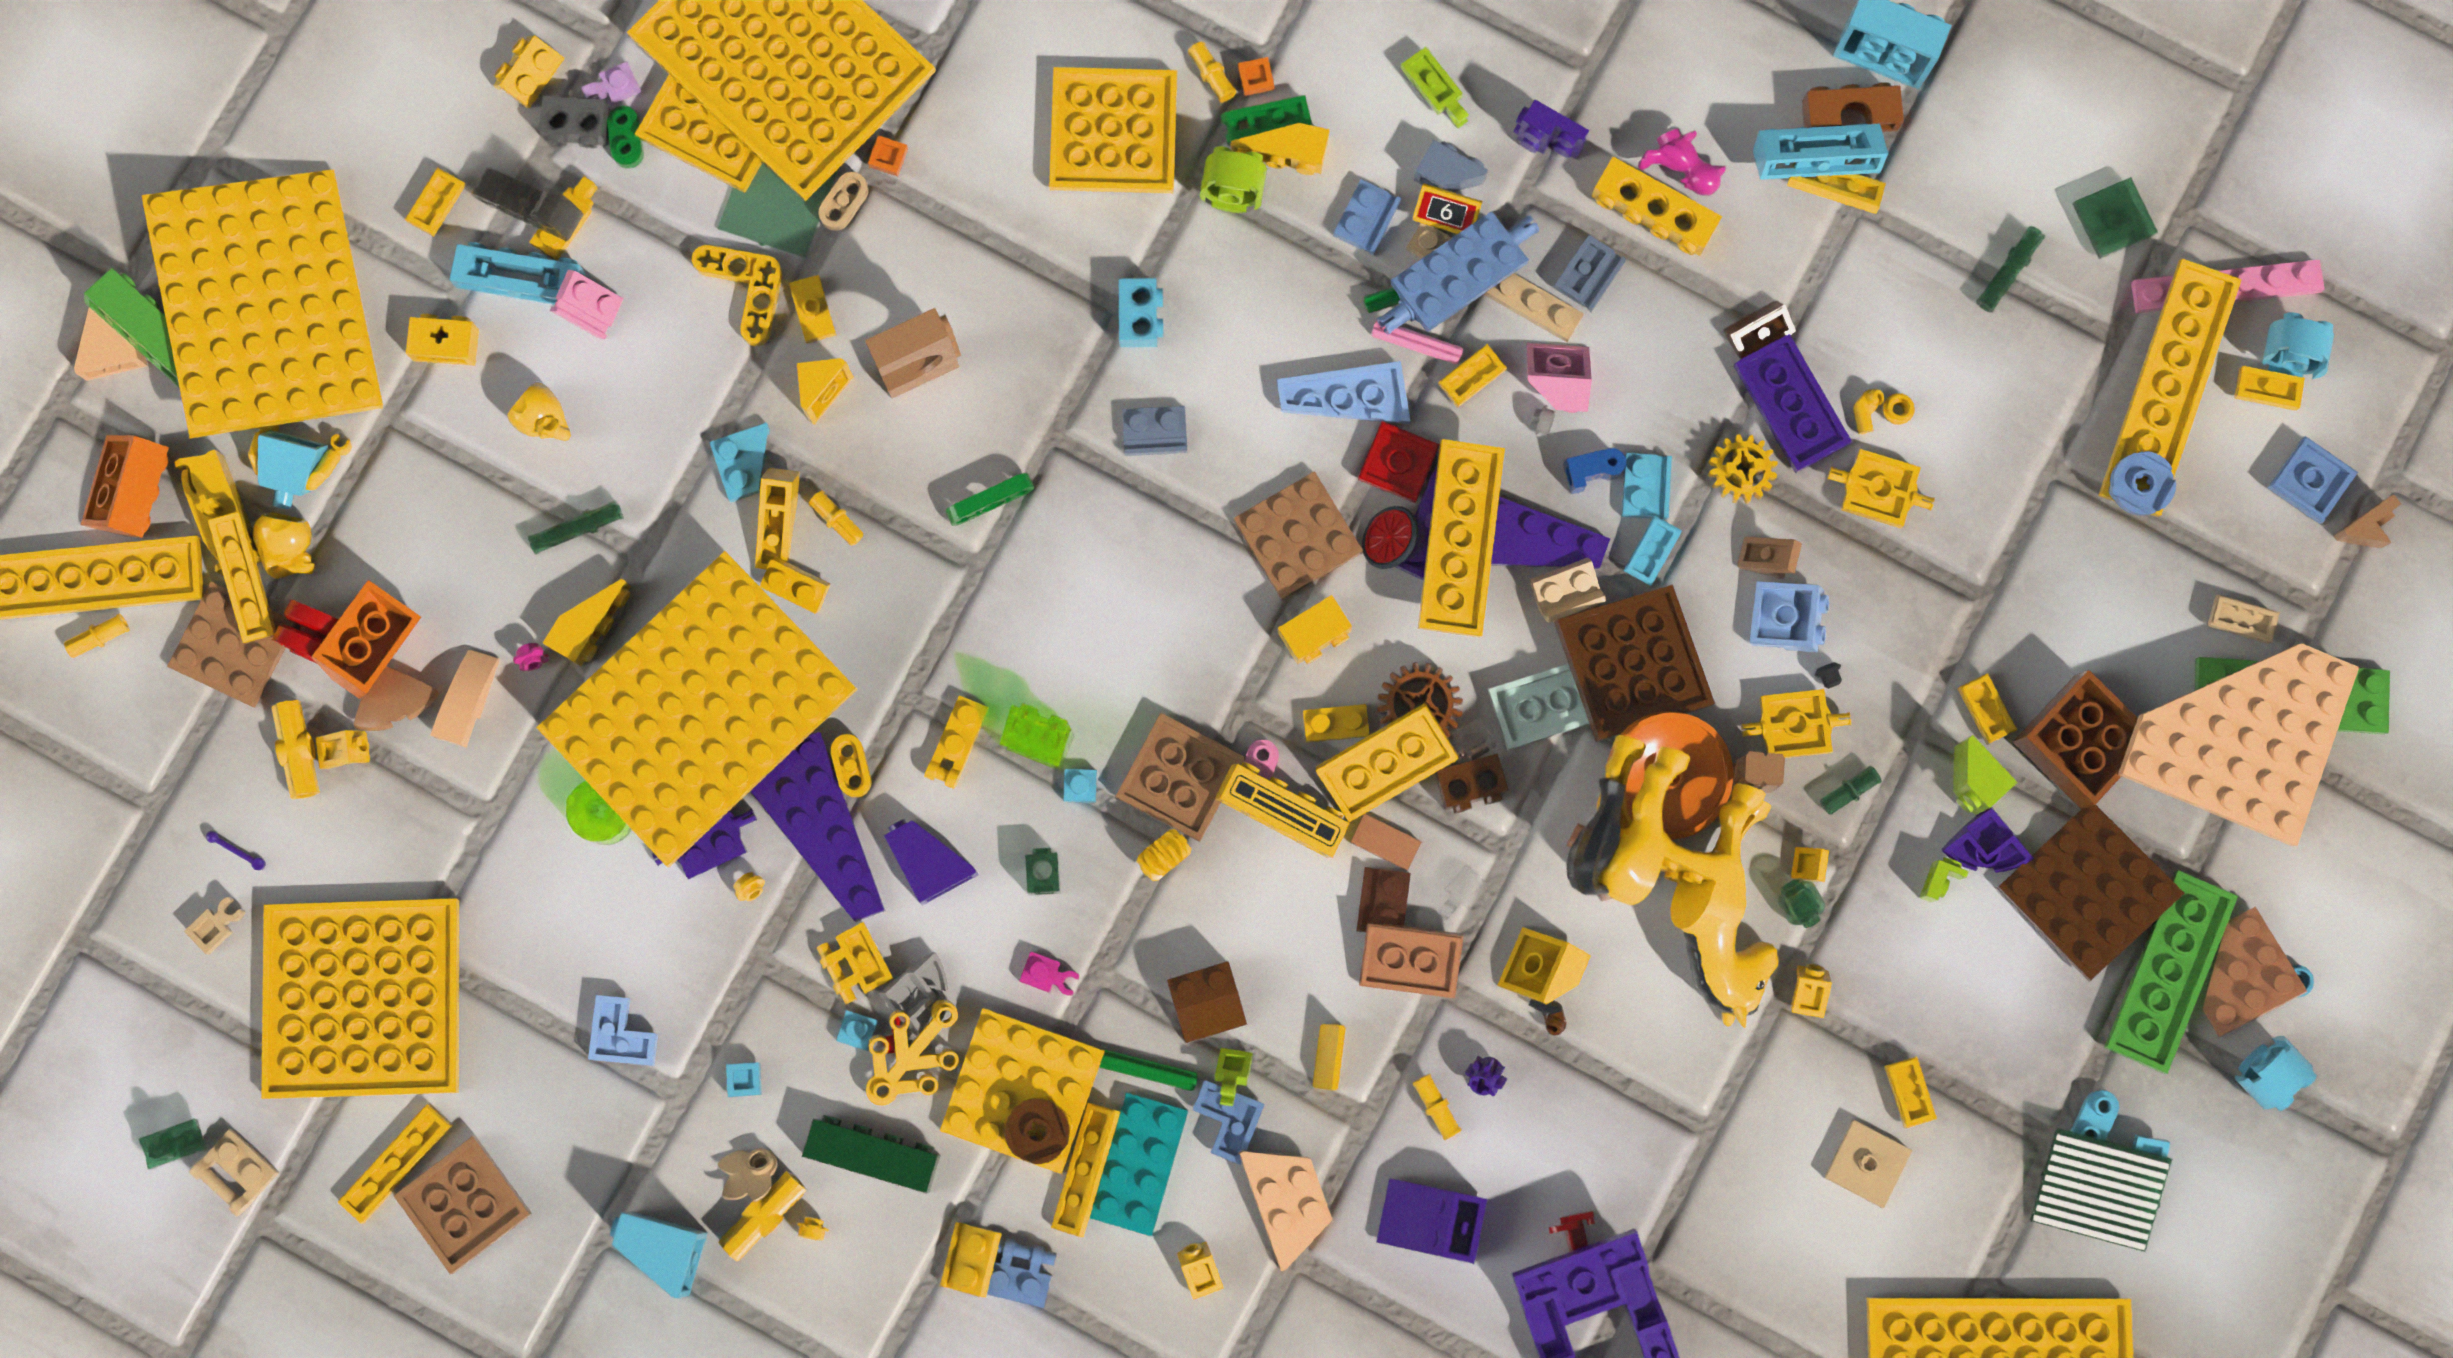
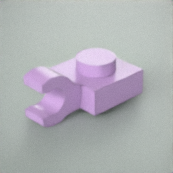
(616, 83)

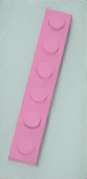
(2256, 284)

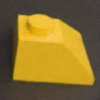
(1543, 967)

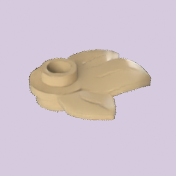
(746, 1176)

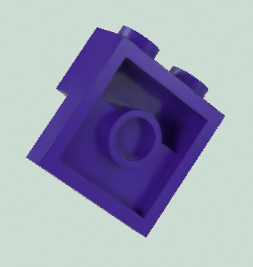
(1543, 126)

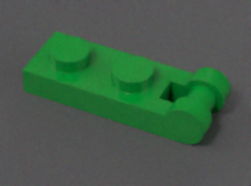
(1266, 117)

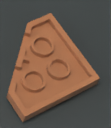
(2248, 975)

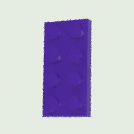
(1792, 403)

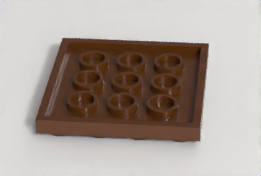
(1633, 661)
(2090, 891)

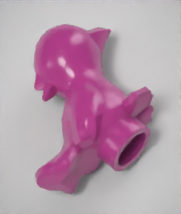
(1680, 155)

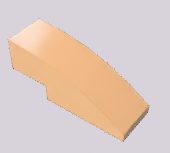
(465, 698)

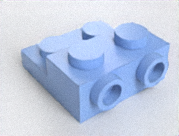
(1789, 616)

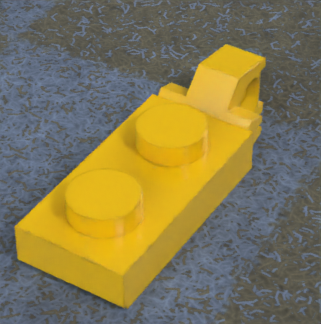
(580, 198)

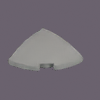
(917, 991)

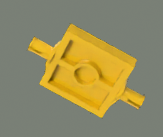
(1880, 488)
(1796, 723)

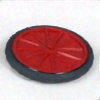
(1390, 537)

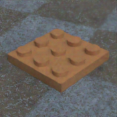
(1298, 535)
(216, 655)
(1178, 777)
(462, 1205)

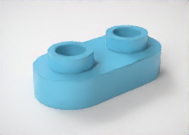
(2092, 1118)

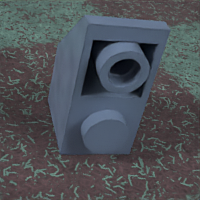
(1448, 169)

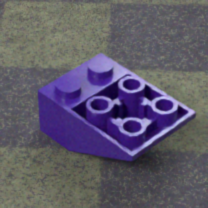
(1431, 1220)

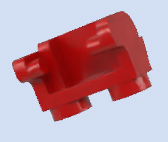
(1574, 1229)

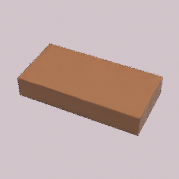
(1385, 842)

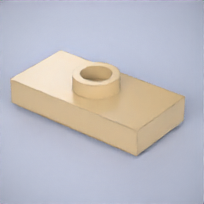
(2243, 619)

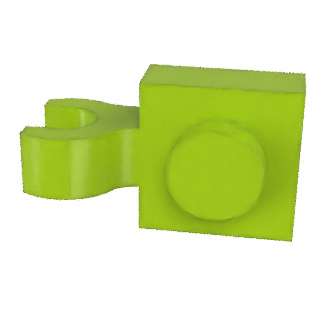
(1232, 1069)

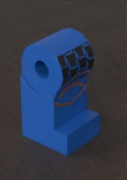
(1591, 466)

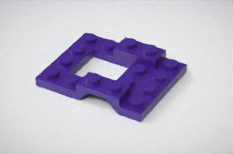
(1590, 1283)

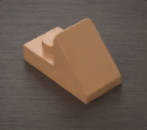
(2367, 529)
(1769, 556)

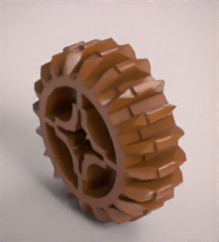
(1407, 697)

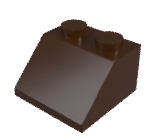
(1207, 1002)

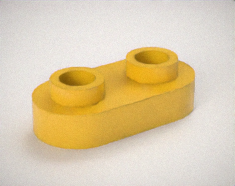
(851, 766)

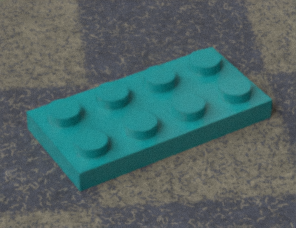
(1139, 1164)

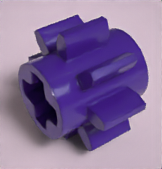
(1486, 1076)

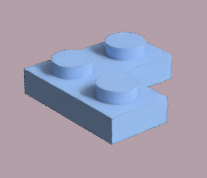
(610, 1039)

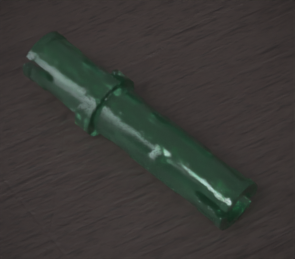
(2017, 259)
(575, 527)

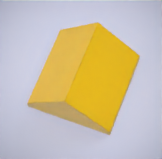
(821, 384)

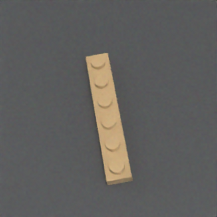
(1512, 292)

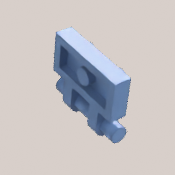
(1020, 1283)

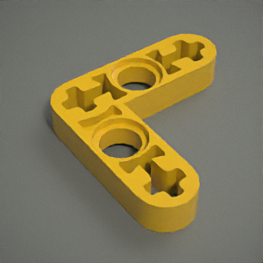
(751, 276)

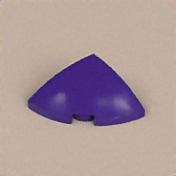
(1987, 844)

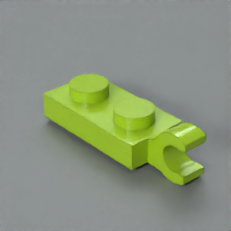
(1435, 85)

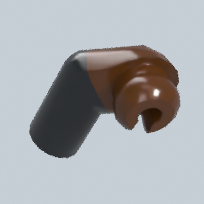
(1553, 1016)

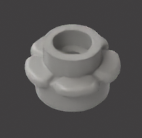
(1543, 420)

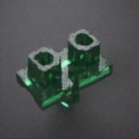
(172, 1143)

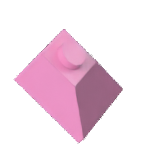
(1560, 375)

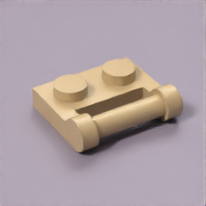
(242, 1164)

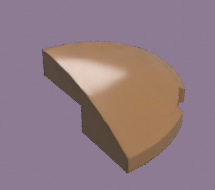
(393, 699)

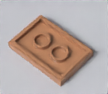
(1411, 959)

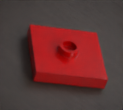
(1398, 462)

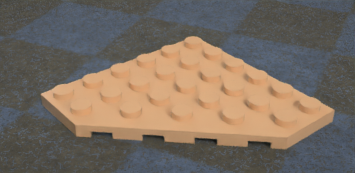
(2247, 741)

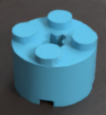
(2299, 346)
(2275, 1074)

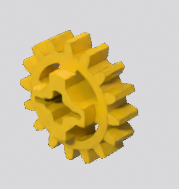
(1741, 455)

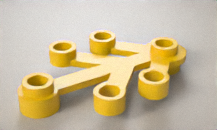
(909, 1057)

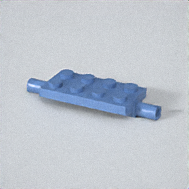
(1458, 272)

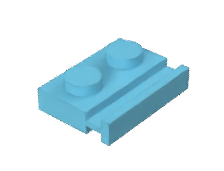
(1646, 486)

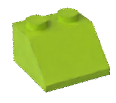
(1978, 777)

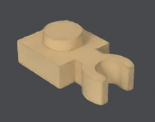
(211, 928)

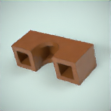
(1877, 105)

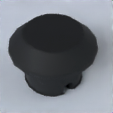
(1829, 675)

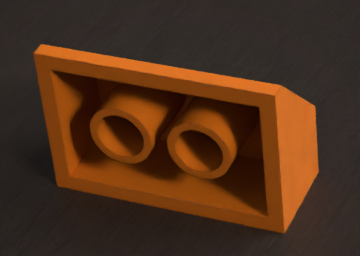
(125, 485)
(365, 639)

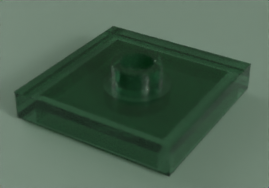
(2115, 218)

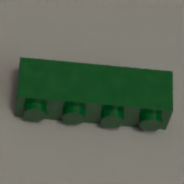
(871, 1155)

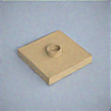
(1868, 1164)

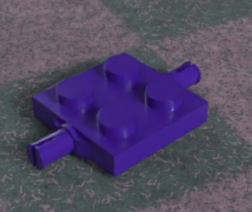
(716, 846)

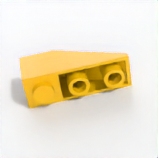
(1291, 146)
(580, 627)

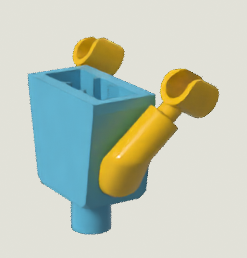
(292, 463)

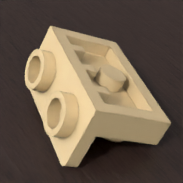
(1567, 590)

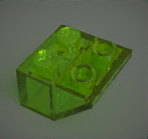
(1036, 736)

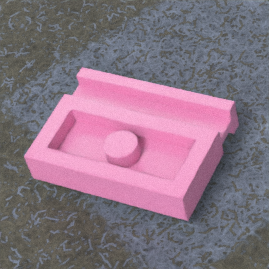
(586, 304)

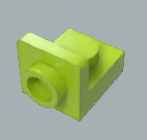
(1936, 882)

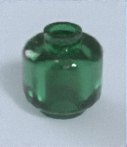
(1801, 903)

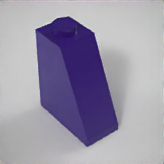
(926, 861)

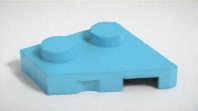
(741, 461)

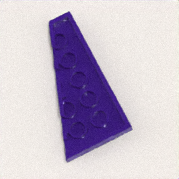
(1523, 537)
(814, 816)

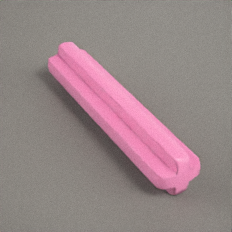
(1420, 343)

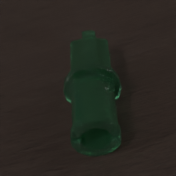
(1850, 790)

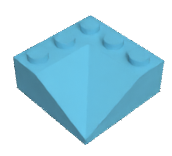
(1892, 40)

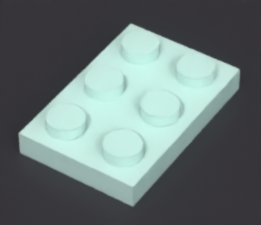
(1538, 707)

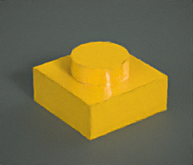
(1810, 864)

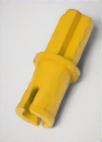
(836, 518)
(96, 636)

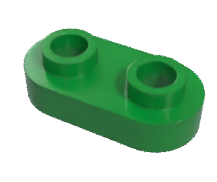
(624, 135)

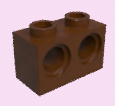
(1468, 775)

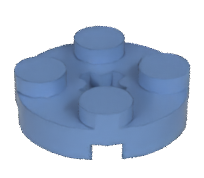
(2160, 478)

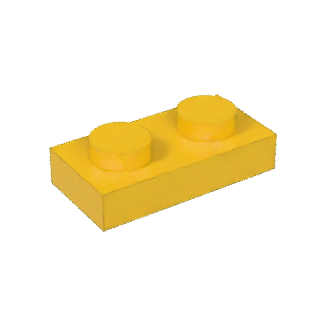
(2269, 388)
(795, 585)
(1336, 723)

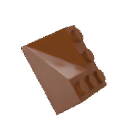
(2080, 739)

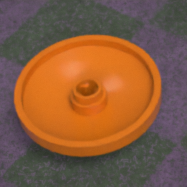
(1696, 793)

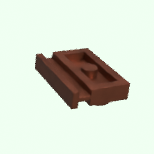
(1383, 897)

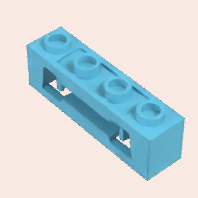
(1820, 151)
(468, 266)

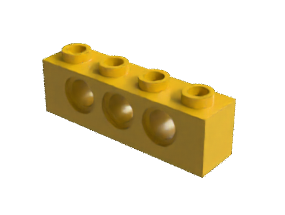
(1650, 191)

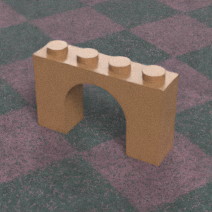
(914, 352)

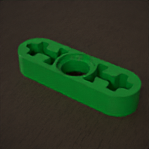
(989, 499)

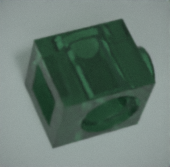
(1048, 886)

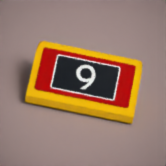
(1446, 209)

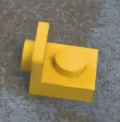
(342, 749)
(1811, 990)
(1199, 1269)

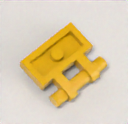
(864, 959)

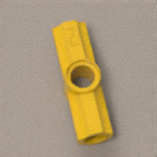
(295, 749)
(762, 1216)

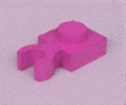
(1043, 974)

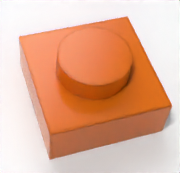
(1256, 76)
(888, 156)

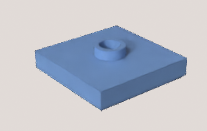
(2312, 480)

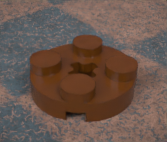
(1029, 1148)

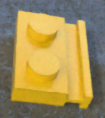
(970, 1259)

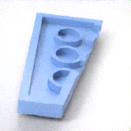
(1351, 393)

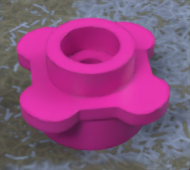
(530, 657)

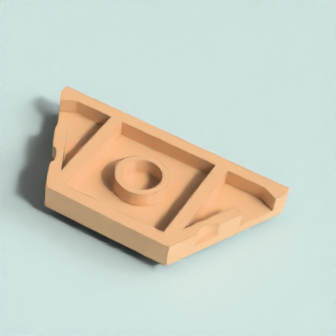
(1287, 1201)

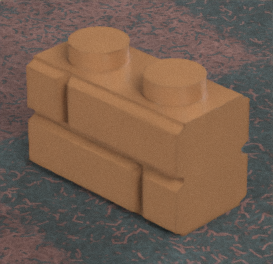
(1760, 770)

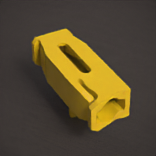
(211, 495)

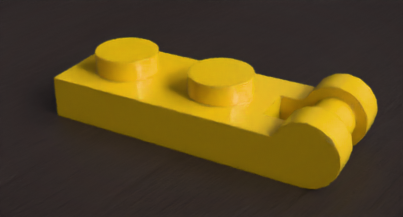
(957, 741)

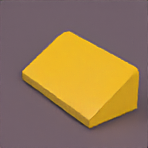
(1329, 1056)

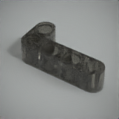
(541, 209)

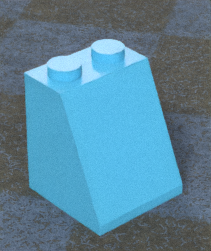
(660, 1250)

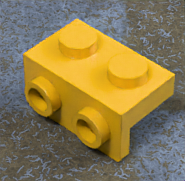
(527, 70)

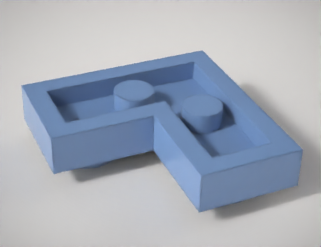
(1237, 1120)

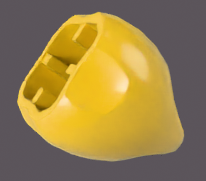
(539, 414)
(283, 544)

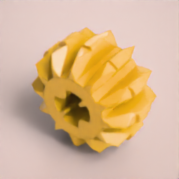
(1163, 854)

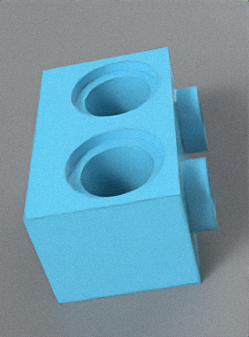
(1132, 313)

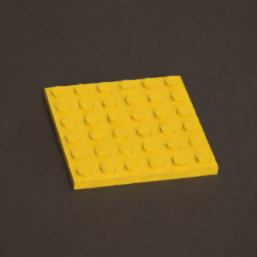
(360, 998)

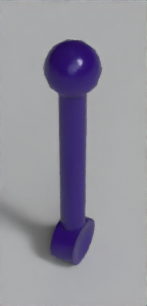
(256, 863)

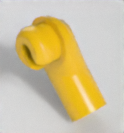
(1865, 407)

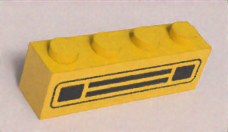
(1282, 810)

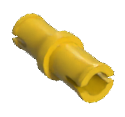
(1212, 71)
(1437, 1106)

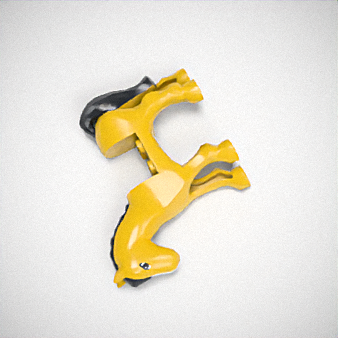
(1710, 893)

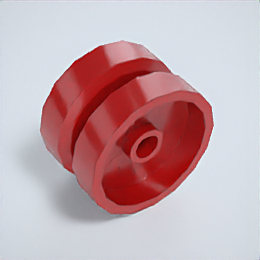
(312, 631)

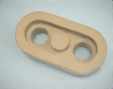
(843, 202)

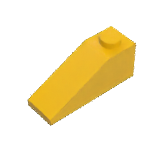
(776, 515)

